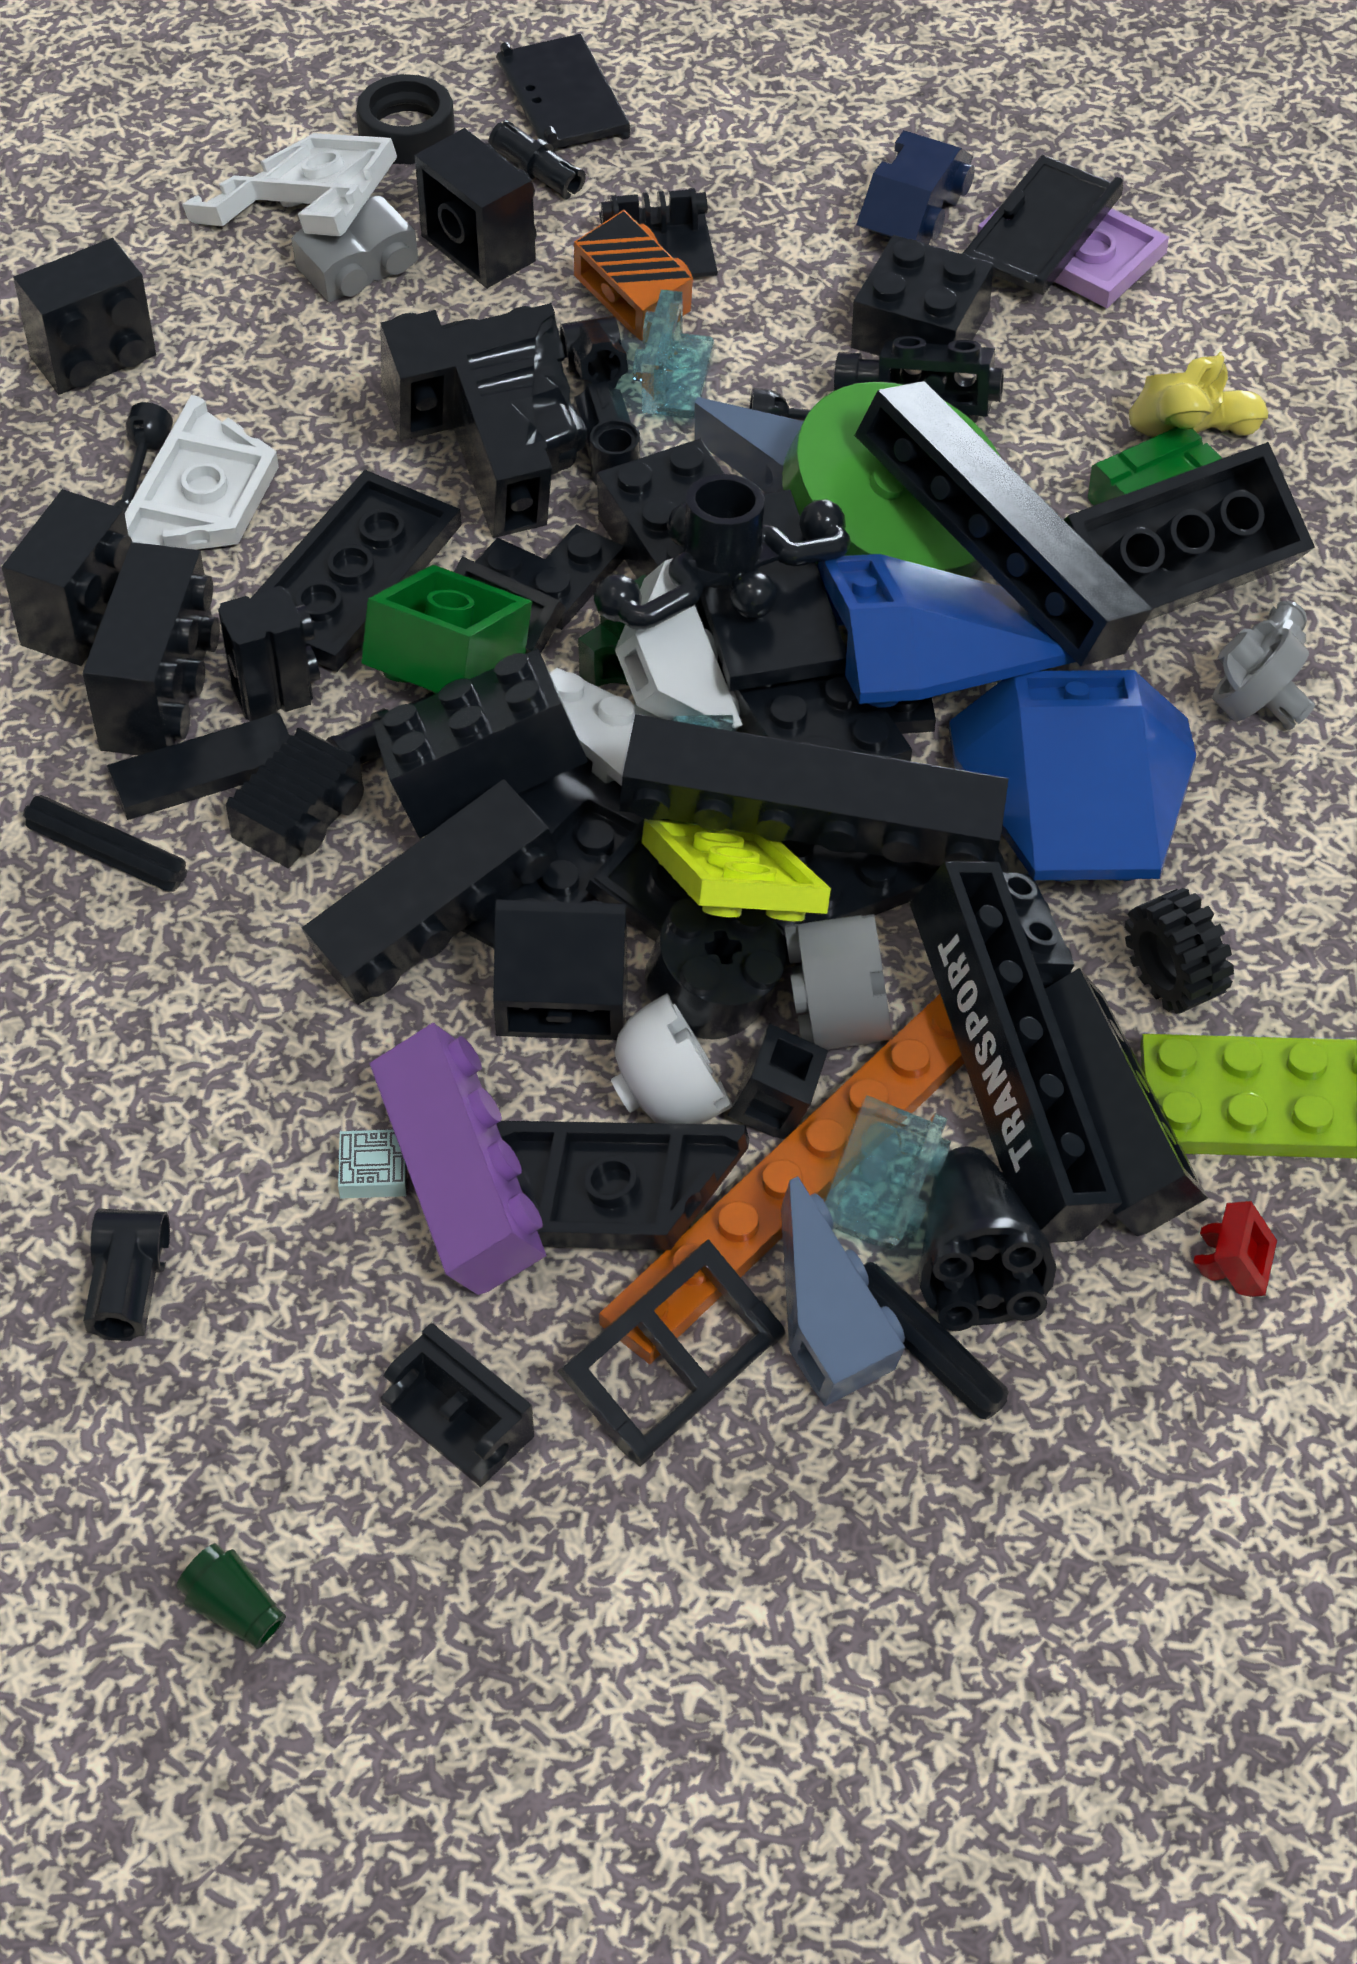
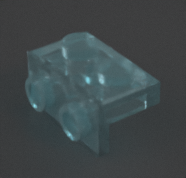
(673, 363)
(883, 1173)

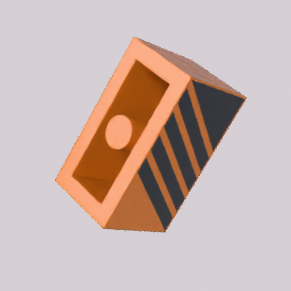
(628, 270)

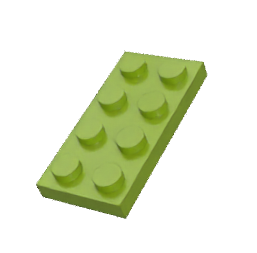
(1256, 1093)

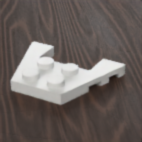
(321, 170)

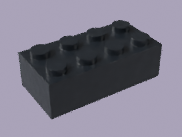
(1199, 530)

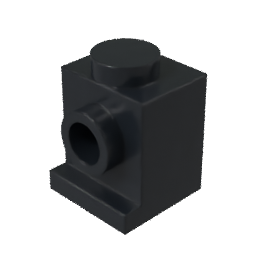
(778, 1082)

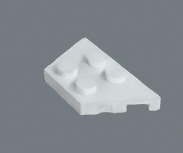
(201, 483)

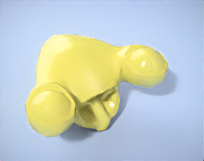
(1196, 402)

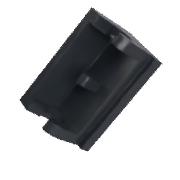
(458, 1405)

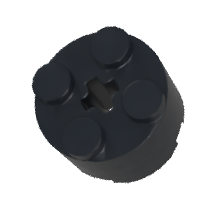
(716, 967)

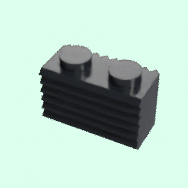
(295, 798)

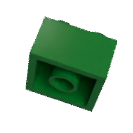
(442, 628)

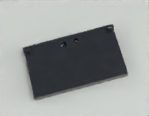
(563, 91)
(1050, 221)

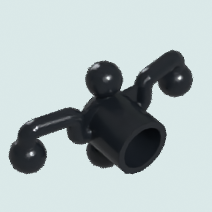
(724, 550)

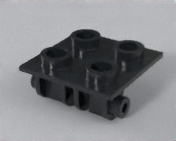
(677, 227)

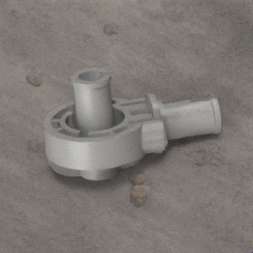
(1262, 667)

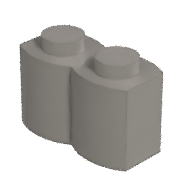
(370, 250)

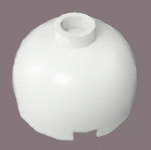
(666, 1068)

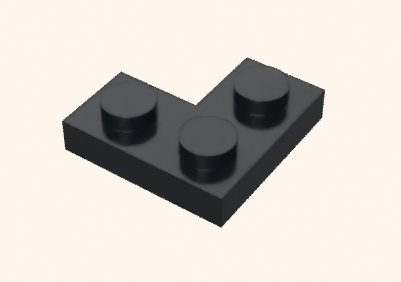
(568, 571)

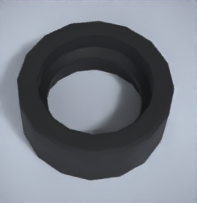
(401, 94)

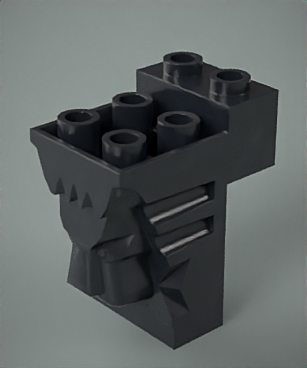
(501, 394)

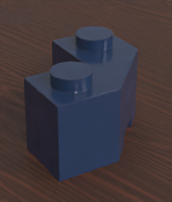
(909, 193)

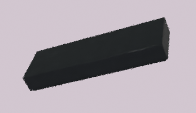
(195, 766)

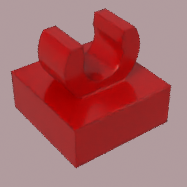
(1242, 1250)

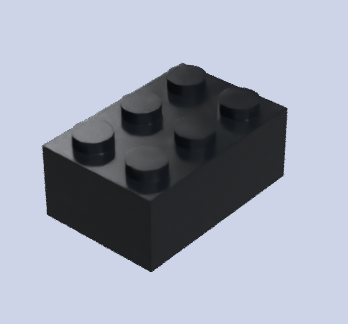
(151, 650)
(476, 735)

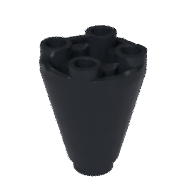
(982, 1247)

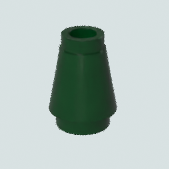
(229, 1595)

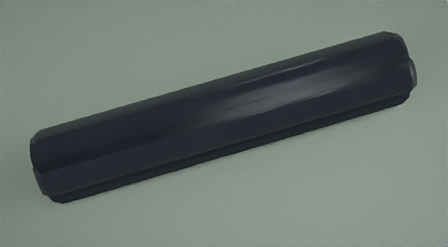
(105, 843)
(938, 1348)

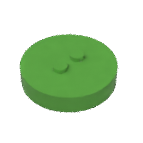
(877, 508)

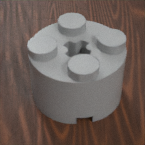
(839, 982)

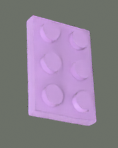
(1111, 258)

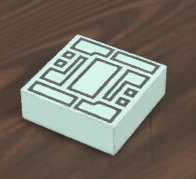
(371, 1165)

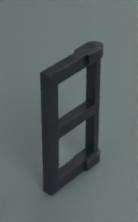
(704, 1388)

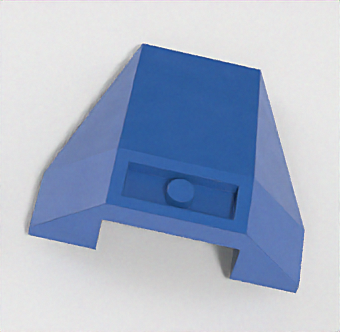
(929, 630)
(1089, 767)

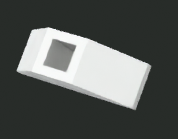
(674, 663)

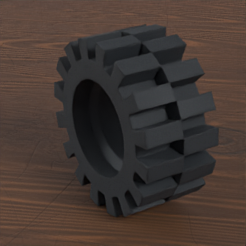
(1179, 950)

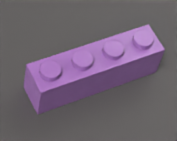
(458, 1159)

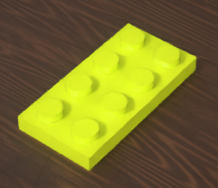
(736, 871)

